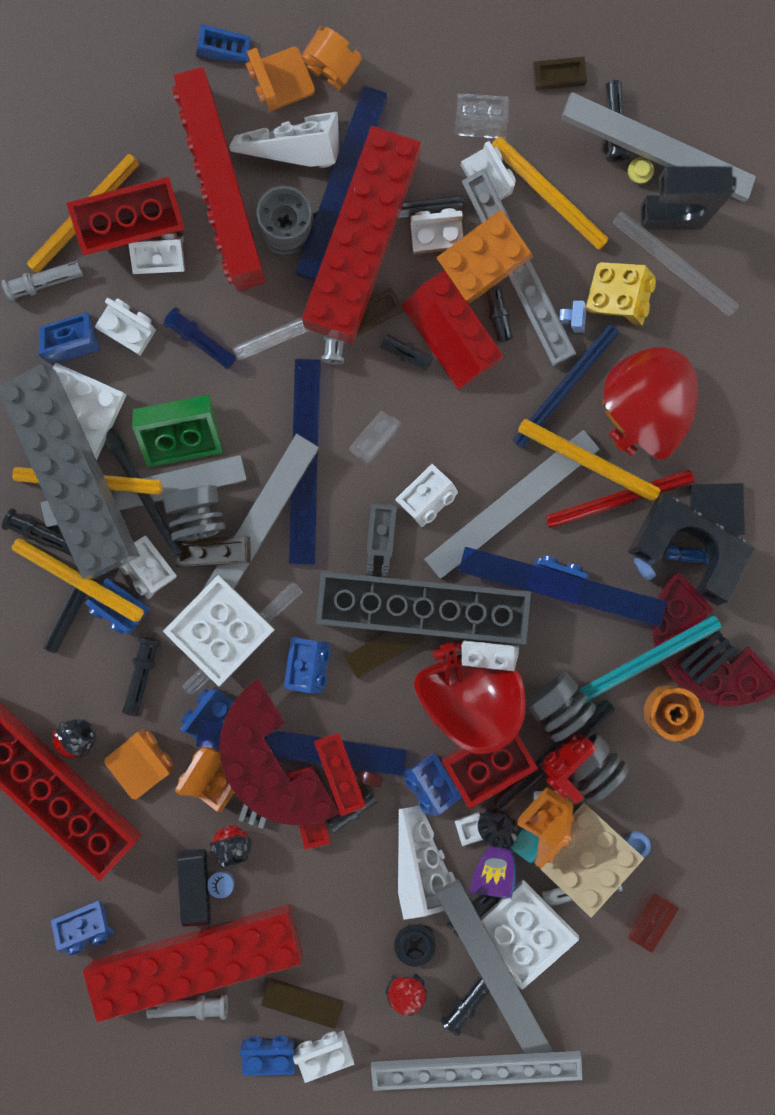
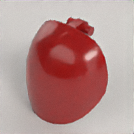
(652, 401)
(471, 704)

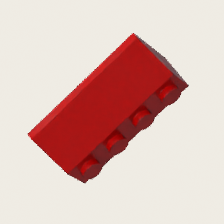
(125, 216)
(451, 330)

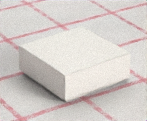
(468, 828)

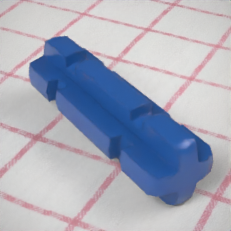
(686, 554)

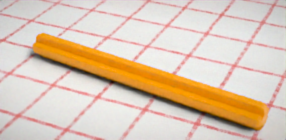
(550, 193)
(66, 230)
(589, 460)
(114, 482)
(74, 578)

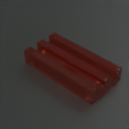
(633, 936)

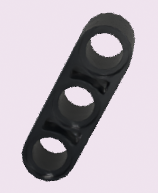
(193, 887)

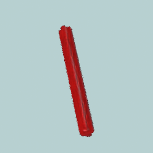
(616, 500)

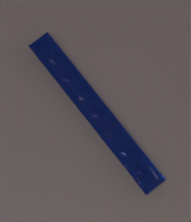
(366, 114)
(304, 497)
(562, 586)
(302, 748)

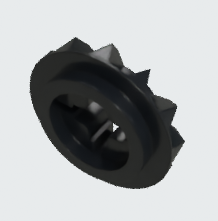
(487, 829)
(414, 957)

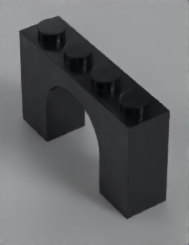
(688, 197)
(726, 552)

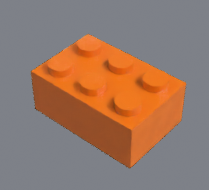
(485, 256)

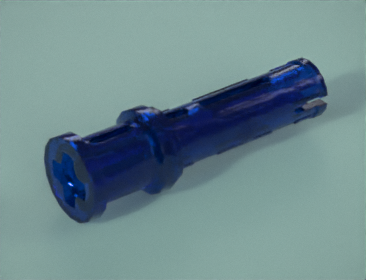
(190, 332)

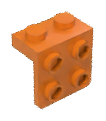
(280, 77)
(139, 763)
(206, 779)
(551, 821)

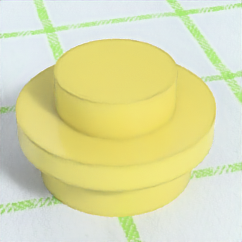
(640, 170)

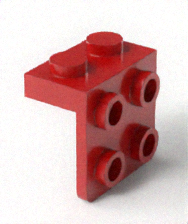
(564, 762)

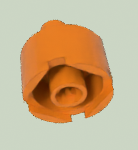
(331, 57)
(678, 727)

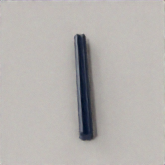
(570, 381)

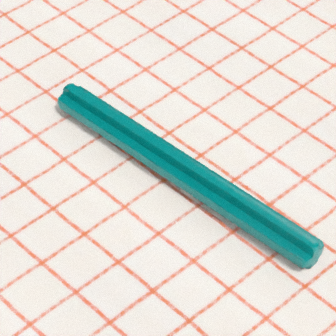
(651, 657)

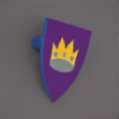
(495, 873)

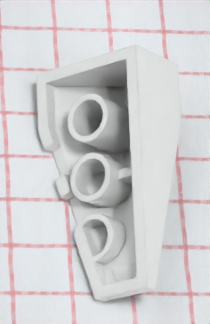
(302, 144)
(419, 866)

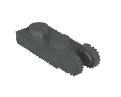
(381, 535)

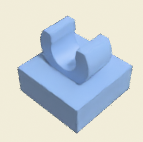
(575, 317)

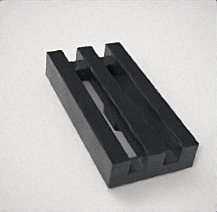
(714, 665)

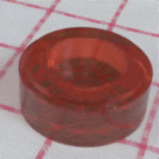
(370, 779)

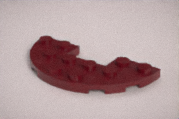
(732, 683)
(255, 770)

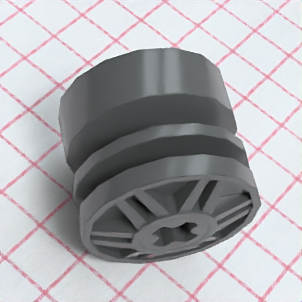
(279, 207)
(194, 513)
(565, 712)
(599, 773)

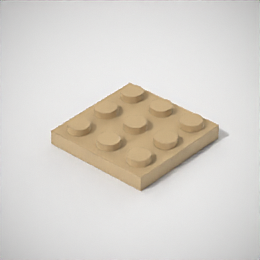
(592, 862)

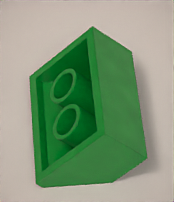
(177, 431)

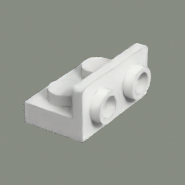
(491, 160)
(435, 231)
(158, 255)
(125, 327)
(427, 495)
(149, 570)
(489, 654)
(323, 1056)

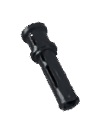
(615, 102)
(31, 528)
(143, 663)
(465, 1007)

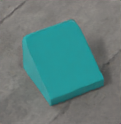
(526, 845)

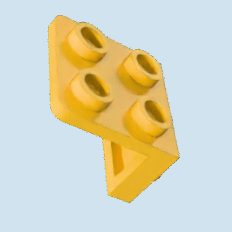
(621, 291)

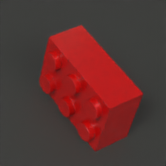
(489, 773)

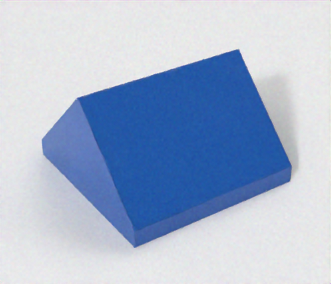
(67, 339)

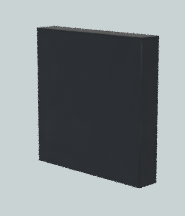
(720, 505)

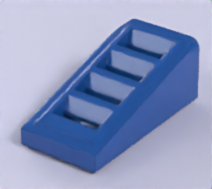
(216, 34)

